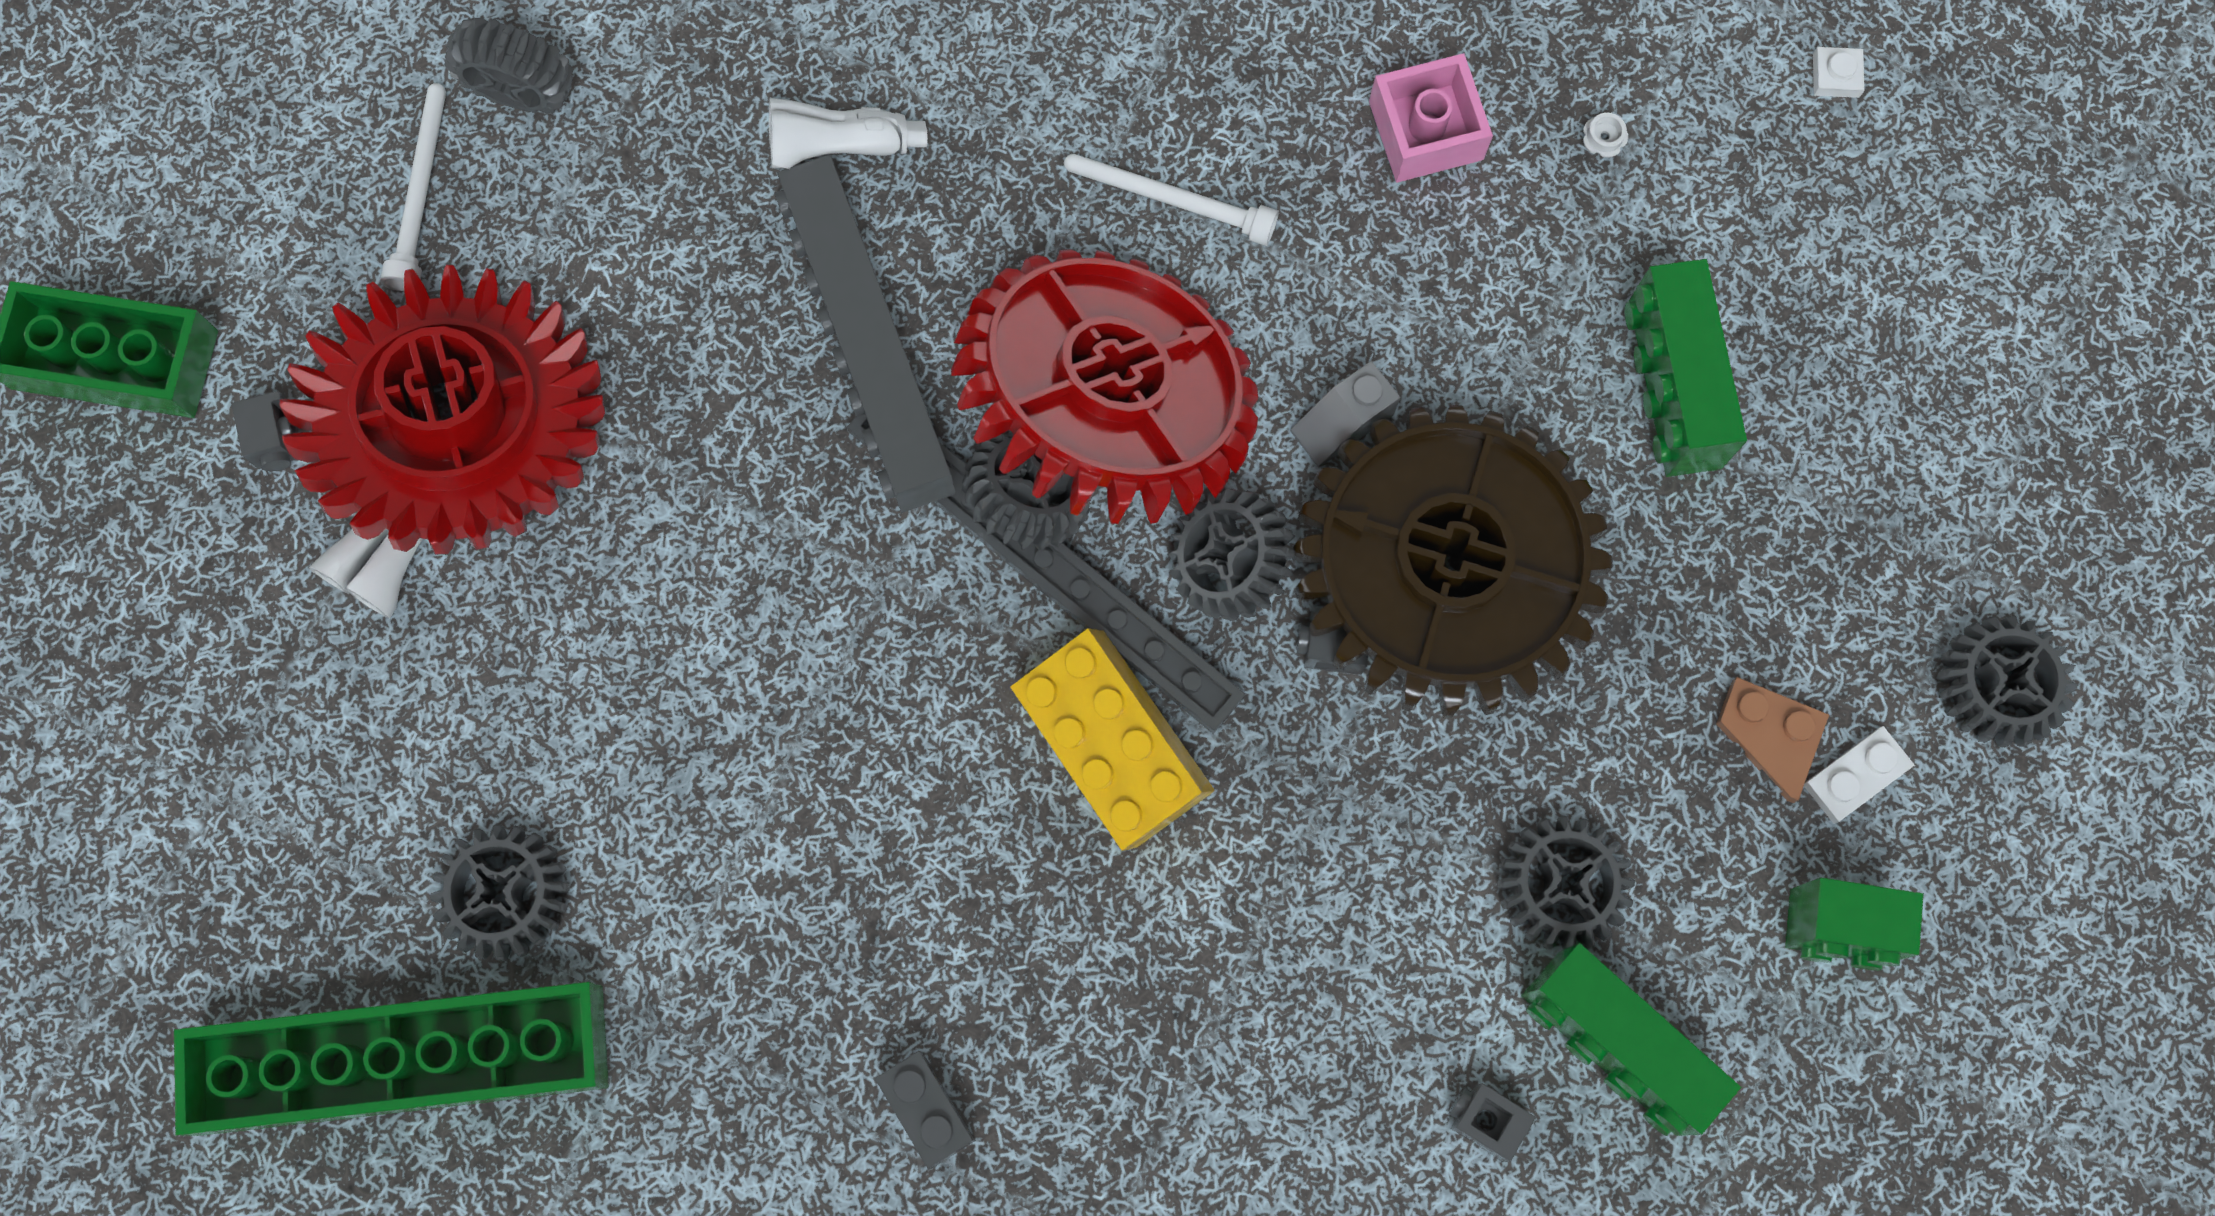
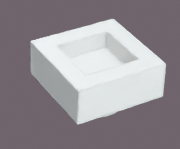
(1838, 72)

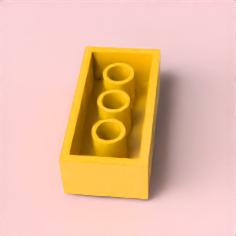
(1112, 739)

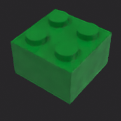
(1854, 922)

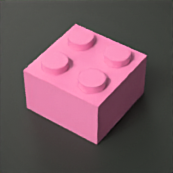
(1430, 117)

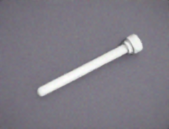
(1254, 222)
(404, 258)

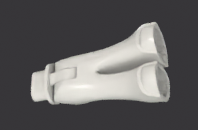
(809, 131)
(370, 581)

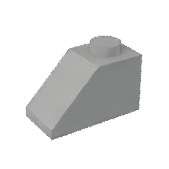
(1346, 413)

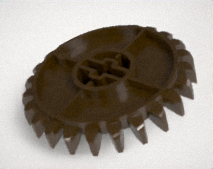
(1515, 546)

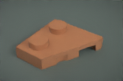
(1774, 733)

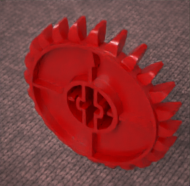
(1107, 381)
(458, 472)

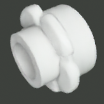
(1612, 126)

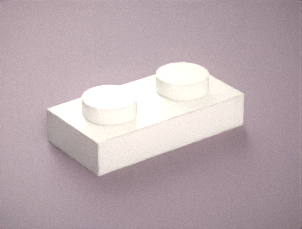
(1858, 774)

